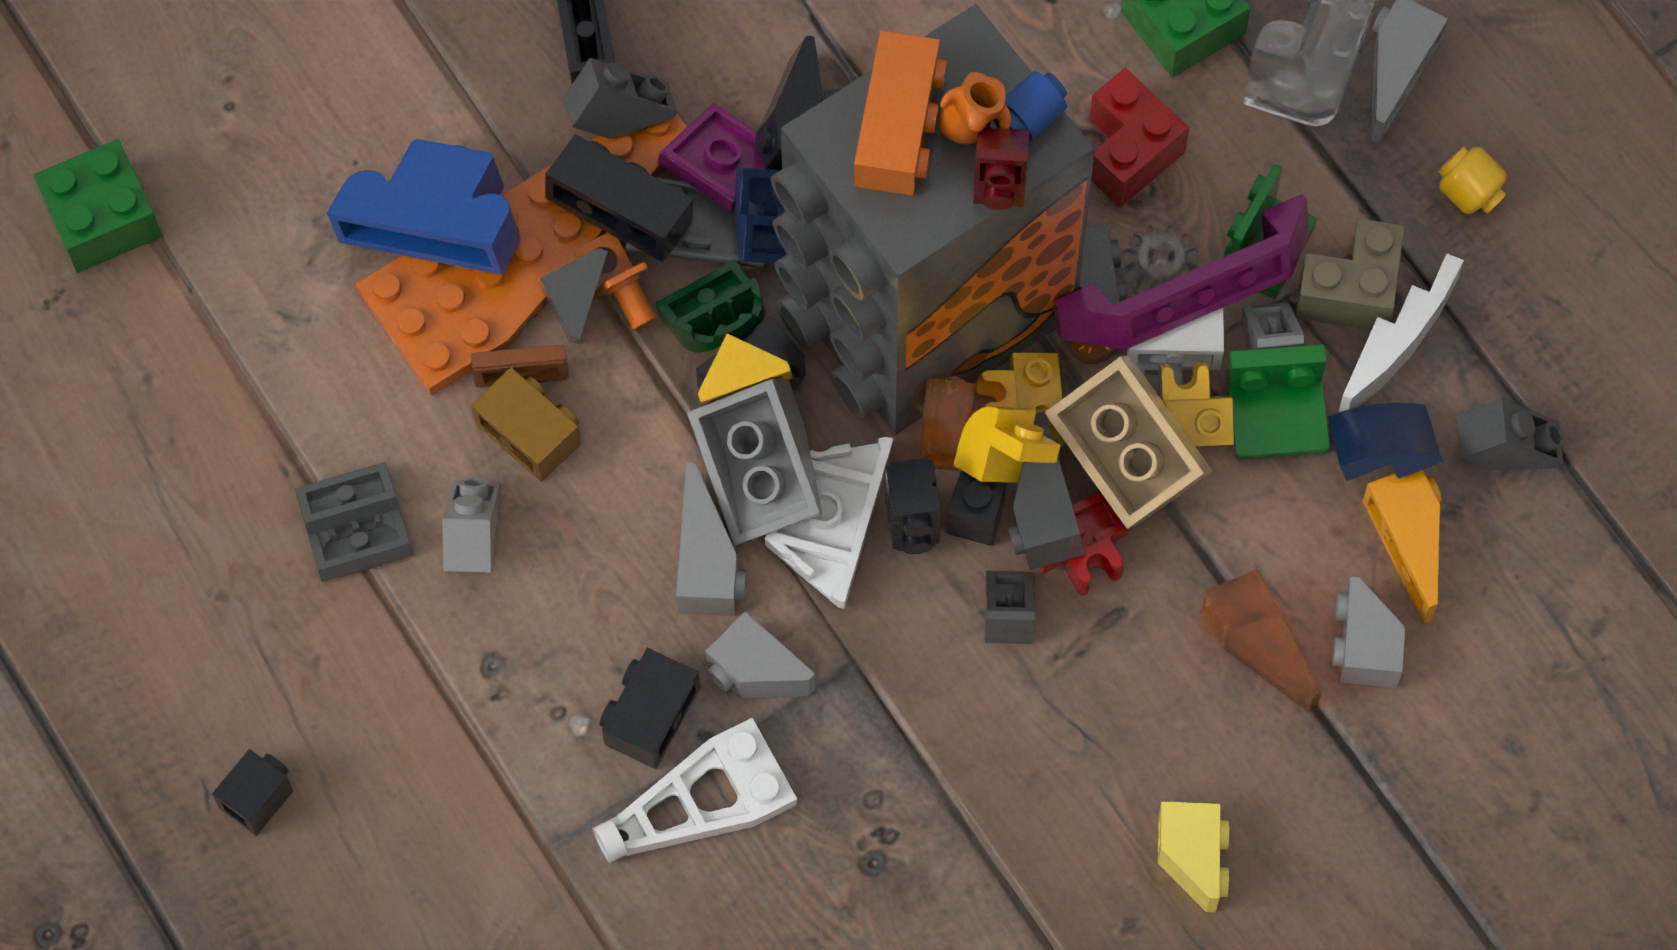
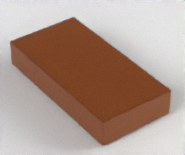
(541, 363)

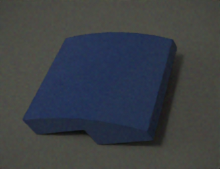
(754, 215)
(1384, 436)

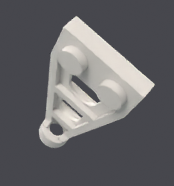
(750, 770)

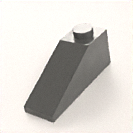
(1044, 512)

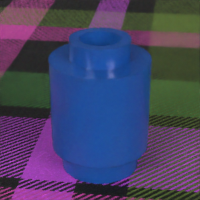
(1035, 103)

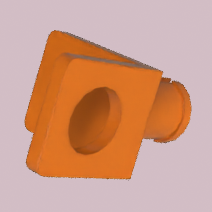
(621, 281)

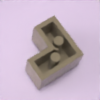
(1357, 288)

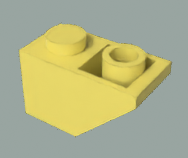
(1190, 850)

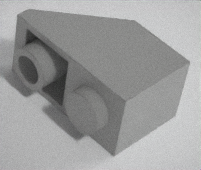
(471, 525)
(1371, 639)

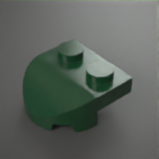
(712, 307)

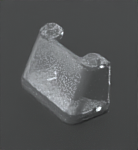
(1307, 66)

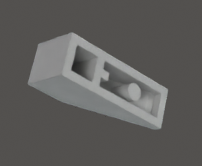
(1402, 50)
(707, 560)

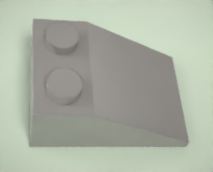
(758, 459)

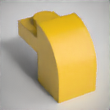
(1000, 441)

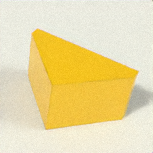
(738, 368)

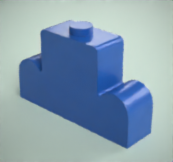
(434, 208)

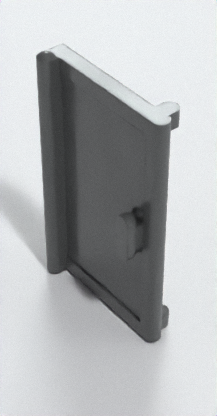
(710, 228)

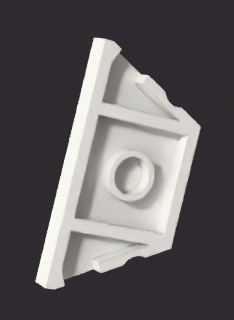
(830, 545)

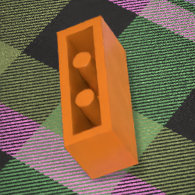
(899, 113)

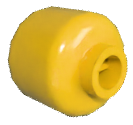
(1472, 180)

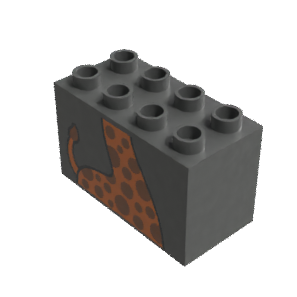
(929, 277)

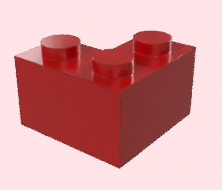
(1140, 134)

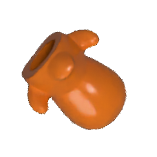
(972, 108)

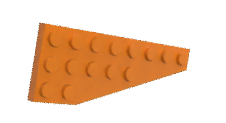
(449, 311)

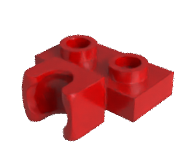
(1098, 530)

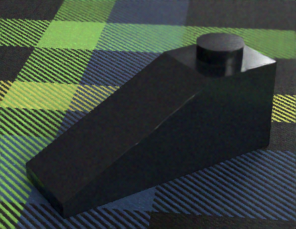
(795, 94)

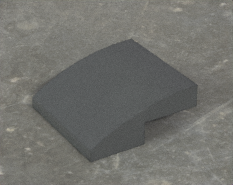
(353, 521)

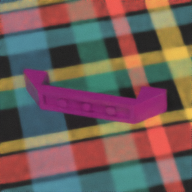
(1092, 319)

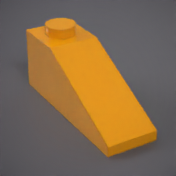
(1408, 524)

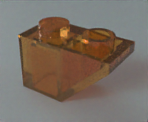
(946, 411)

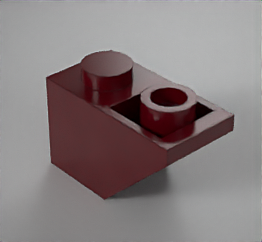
(1001, 167)

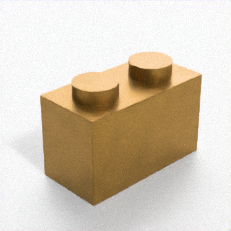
(527, 423)

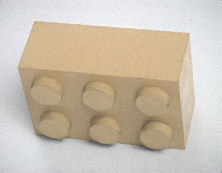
(1128, 441)

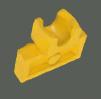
(1029, 383)
(1202, 417)

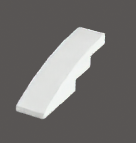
(1394, 344)

